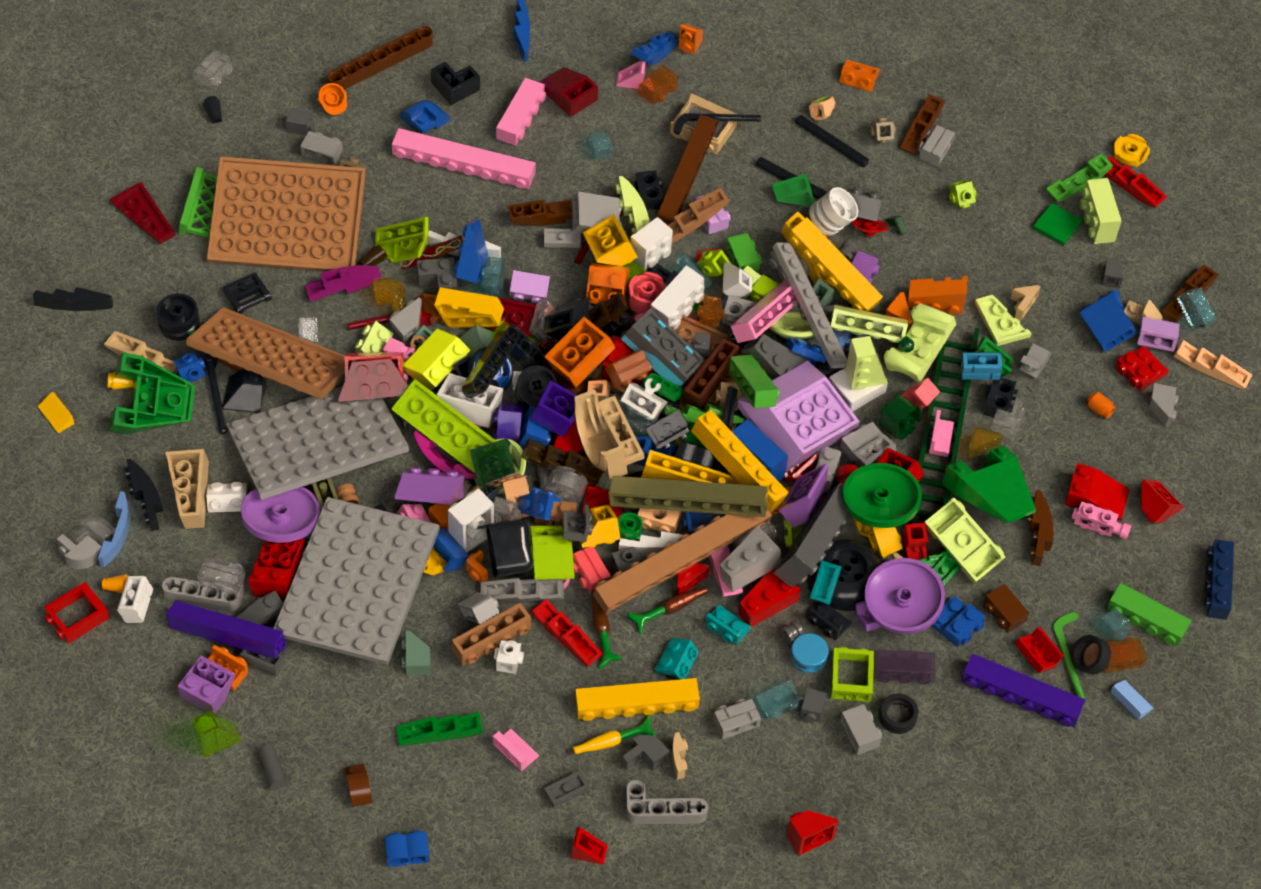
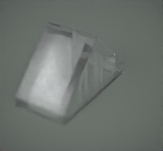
(309, 327)

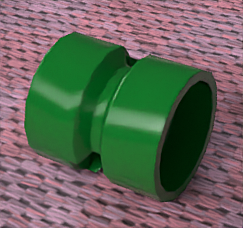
(630, 526)

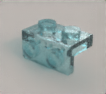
(683, 260)
(778, 699)

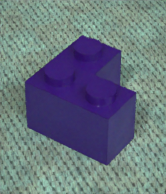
(509, 422)

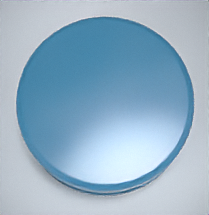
(809, 653)

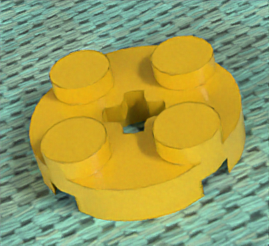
(1124, 144)

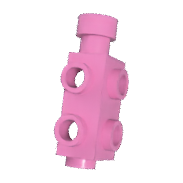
(1099, 518)

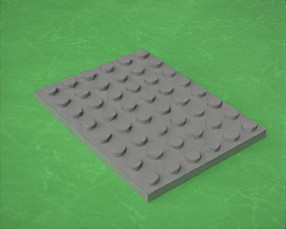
(314, 441)
(357, 580)

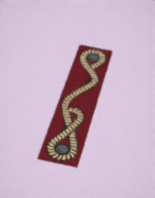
(435, 251)

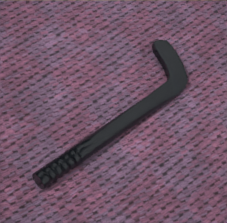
(720, 117)

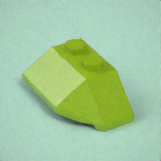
(404, 240)

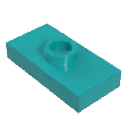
(825, 582)

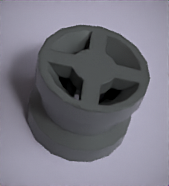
(791, 632)

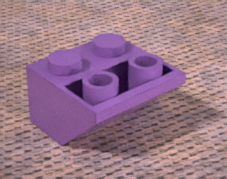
(206, 685)

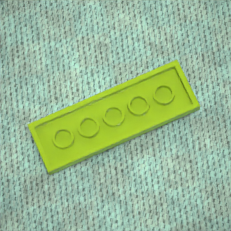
(441, 423)

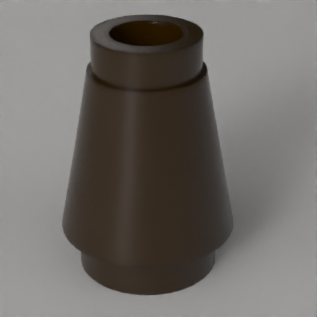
(374, 256)

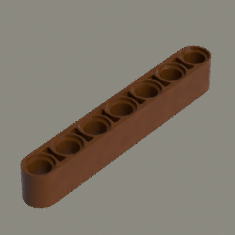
(382, 57)
(688, 168)

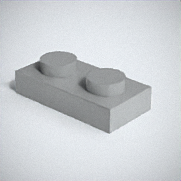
(561, 238)

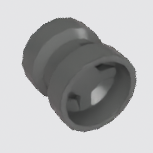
(849, 250)

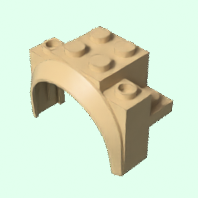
(606, 444)

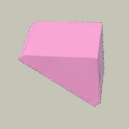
(632, 75)

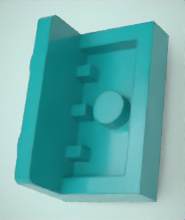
(677, 658)

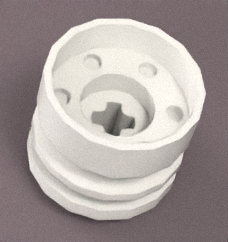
(833, 211)

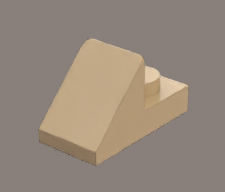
(1025, 298)
(1136, 312)

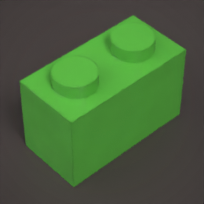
(743, 252)

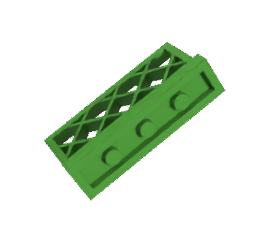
(192, 205)

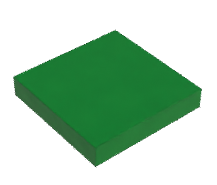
(1057, 224)

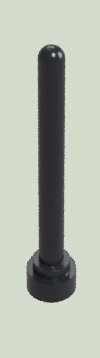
(210, 363)

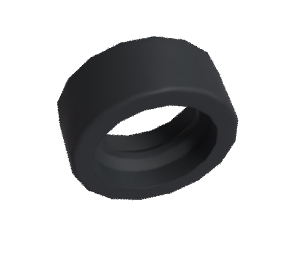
(1103, 657)
(895, 727)

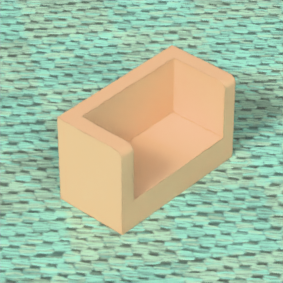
(515, 489)

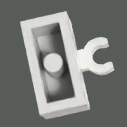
(644, 399)

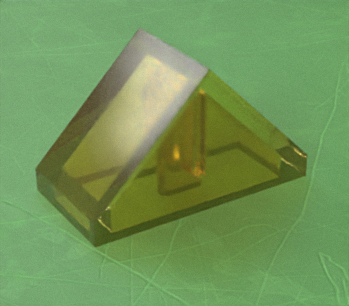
(983, 441)

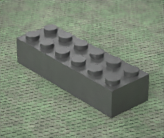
(814, 539)

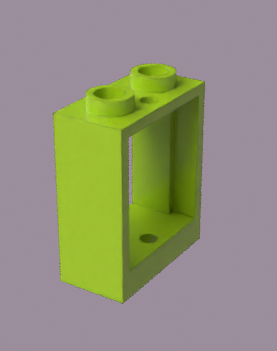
(848, 691)

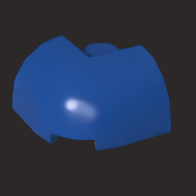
(424, 116)

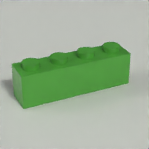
(753, 381)
(1149, 615)

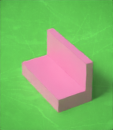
(941, 436)
(514, 749)

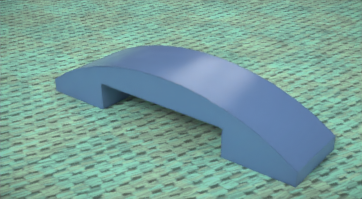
(111, 549)

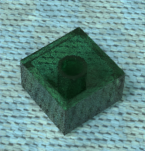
(493, 462)

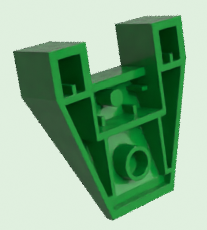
(156, 400)
(995, 488)

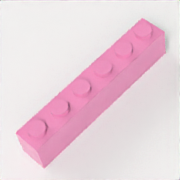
(765, 313)

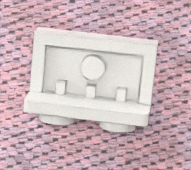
(225, 496)

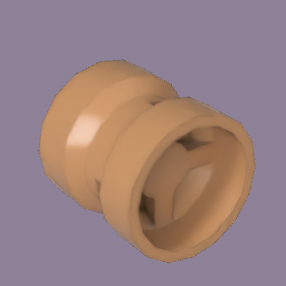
(347, 493)

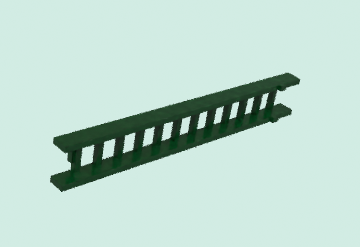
(957, 423)

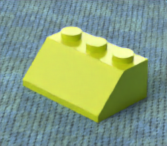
(435, 358)

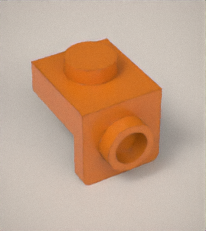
(475, 569)

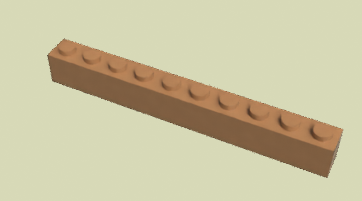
(674, 559)

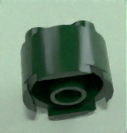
(900, 417)

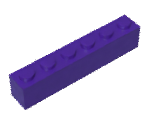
(1023, 690)

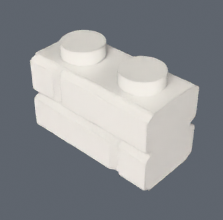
(135, 599)

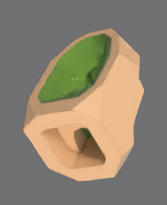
(822, 107)

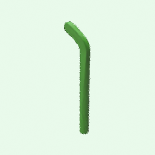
(1058, 625)

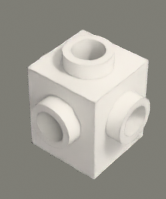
(508, 656)

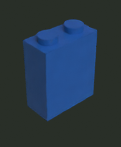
(1108, 322)

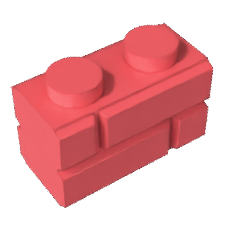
(590, 568)

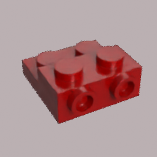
(1141, 368)

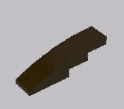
(605, 313)
(552, 457)

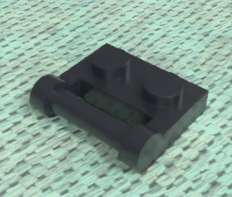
(244, 288)

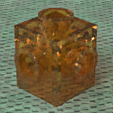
(710, 311)

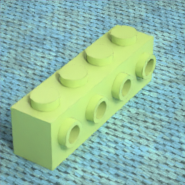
(868, 323)

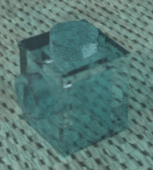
(1115, 626)

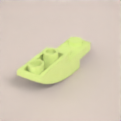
(632, 205)

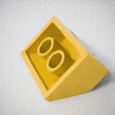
(610, 242)

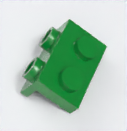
(988, 346)

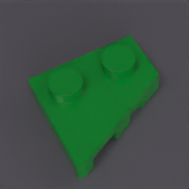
(794, 191)
(943, 565)

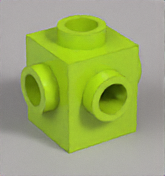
(962, 193)
(713, 262)

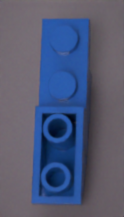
(657, 48)

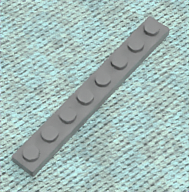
(810, 305)

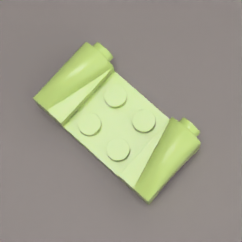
(929, 334)
(964, 540)

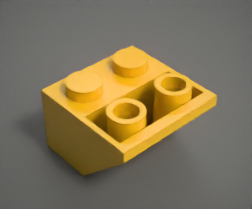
(604, 527)

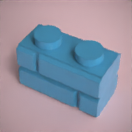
(981, 366)

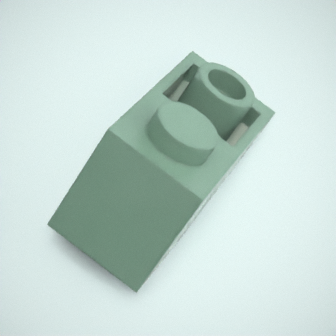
(417, 655)

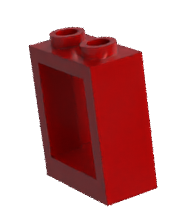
(99, 616)

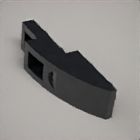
(145, 491)

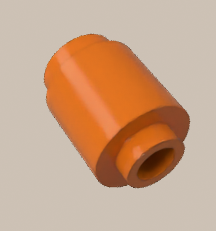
(1101, 405)

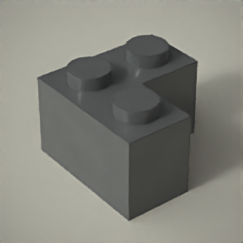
(437, 273)

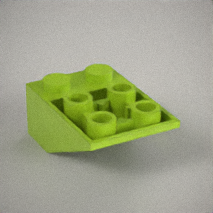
(551, 553)

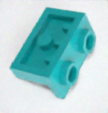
(727, 625)

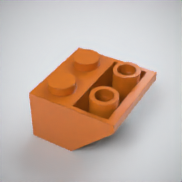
(606, 281)

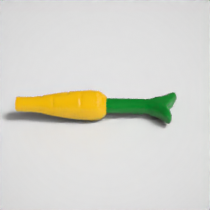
(613, 738)

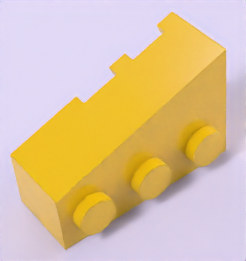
(468, 309)

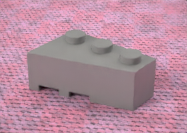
(750, 560)

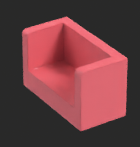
(921, 393)

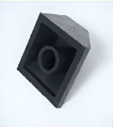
(245, 392)

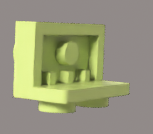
(374, 338)

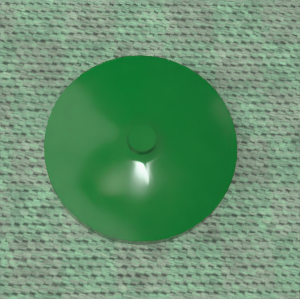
(882, 495)

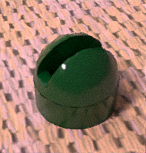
(906, 344)

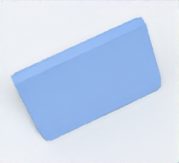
(1131, 699)

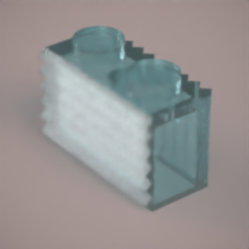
(1197, 308)

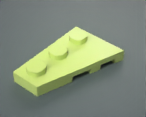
(999, 322)

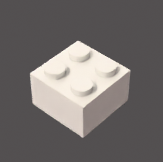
(652, 243)

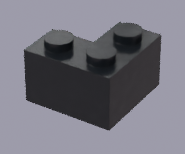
(455, 85)

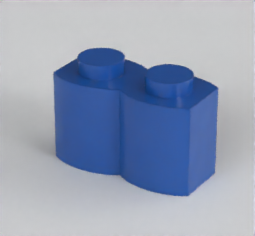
(406, 848)

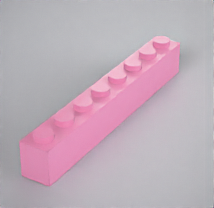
(463, 158)

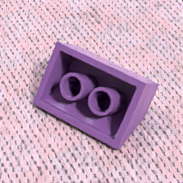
(431, 486)
(804, 496)

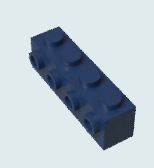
(1220, 579)

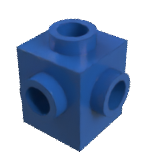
(190, 367)

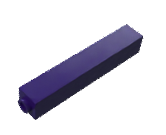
(226, 629)

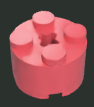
(644, 291)

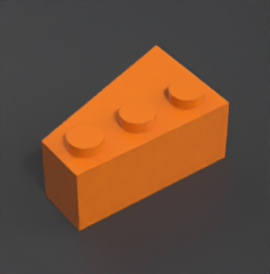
(942, 295)

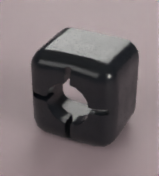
(509, 547)

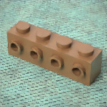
(488, 635)

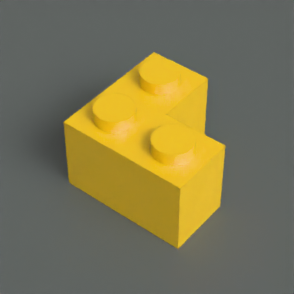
(882, 540)

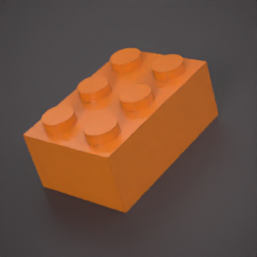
(579, 352)

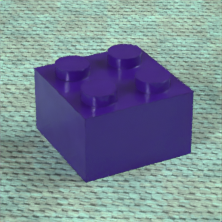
(555, 409)

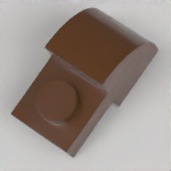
(358, 785)

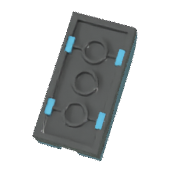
(664, 348)

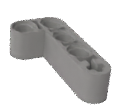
(178, 590)
(665, 805)

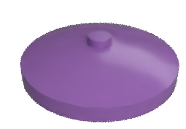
(282, 516)
(904, 596)

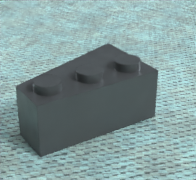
(772, 356)

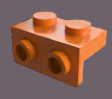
(234, 664)

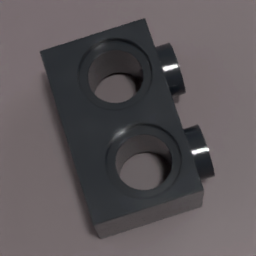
(649, 188)
(999, 398)

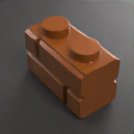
(629, 368)

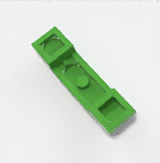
(1074, 184)

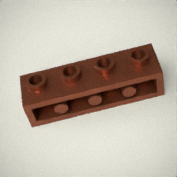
(710, 375)

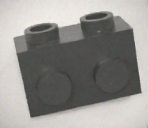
(577, 525)

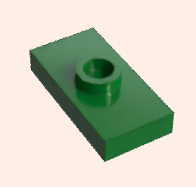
(668, 389)

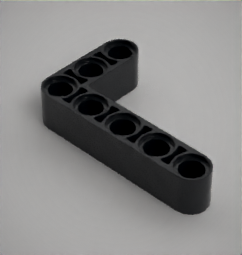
(505, 342)

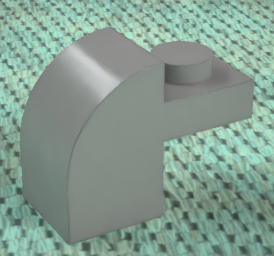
(1035, 360)
(81, 555)

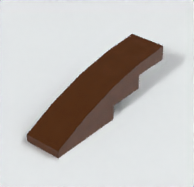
(922, 124)
(1201, 279)

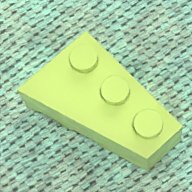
(863, 365)

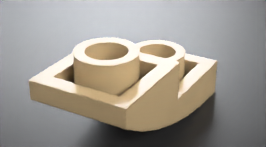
(678, 755)

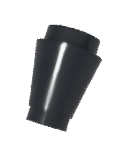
(213, 108)

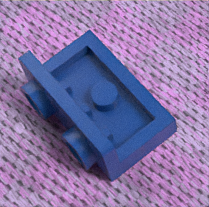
(810, 352)
(537, 503)

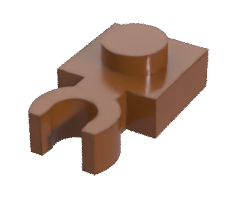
(428, 304)

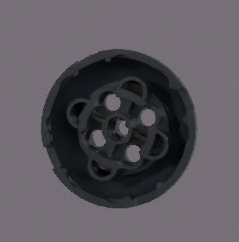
(848, 589)

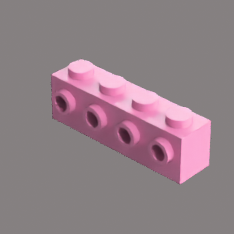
(520, 111)

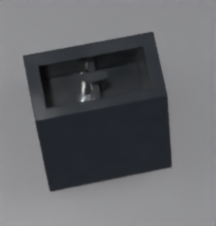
(565, 317)

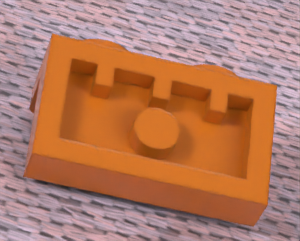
(859, 75)

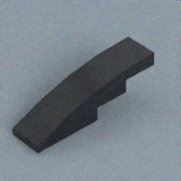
(78, 301)

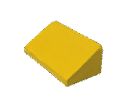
(56, 413)

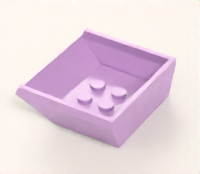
(805, 416)

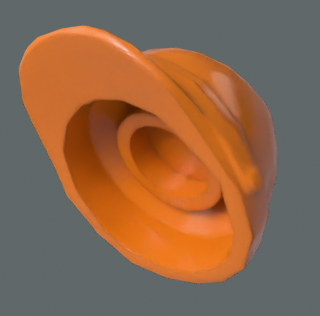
(333, 98)

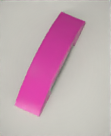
(440, 461)

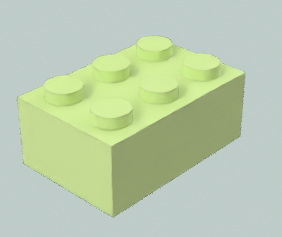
(1100, 211)

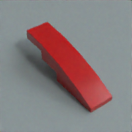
(1134, 184)
(566, 633)

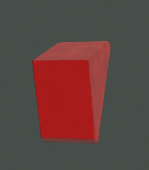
(691, 577)
(588, 847)

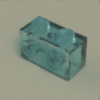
(493, 276)

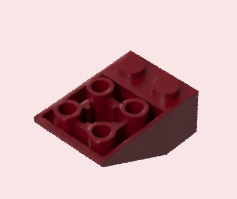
(570, 90)

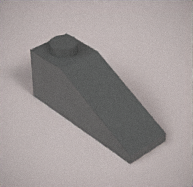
(264, 610)

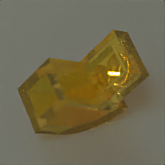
(389, 292)

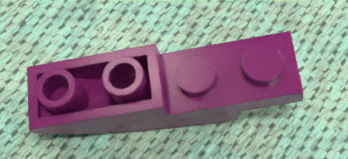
(349, 278)

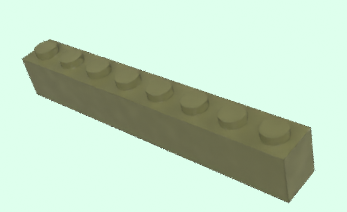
(689, 496)

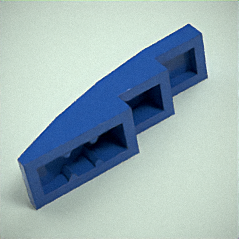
(522, 29)

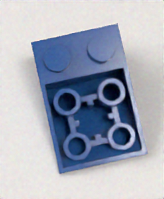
(472, 252)

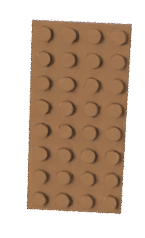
(270, 352)

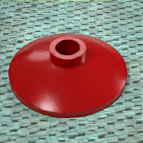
(870, 227)

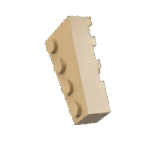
(190, 478)

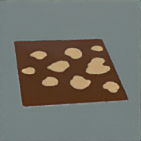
(499, 483)

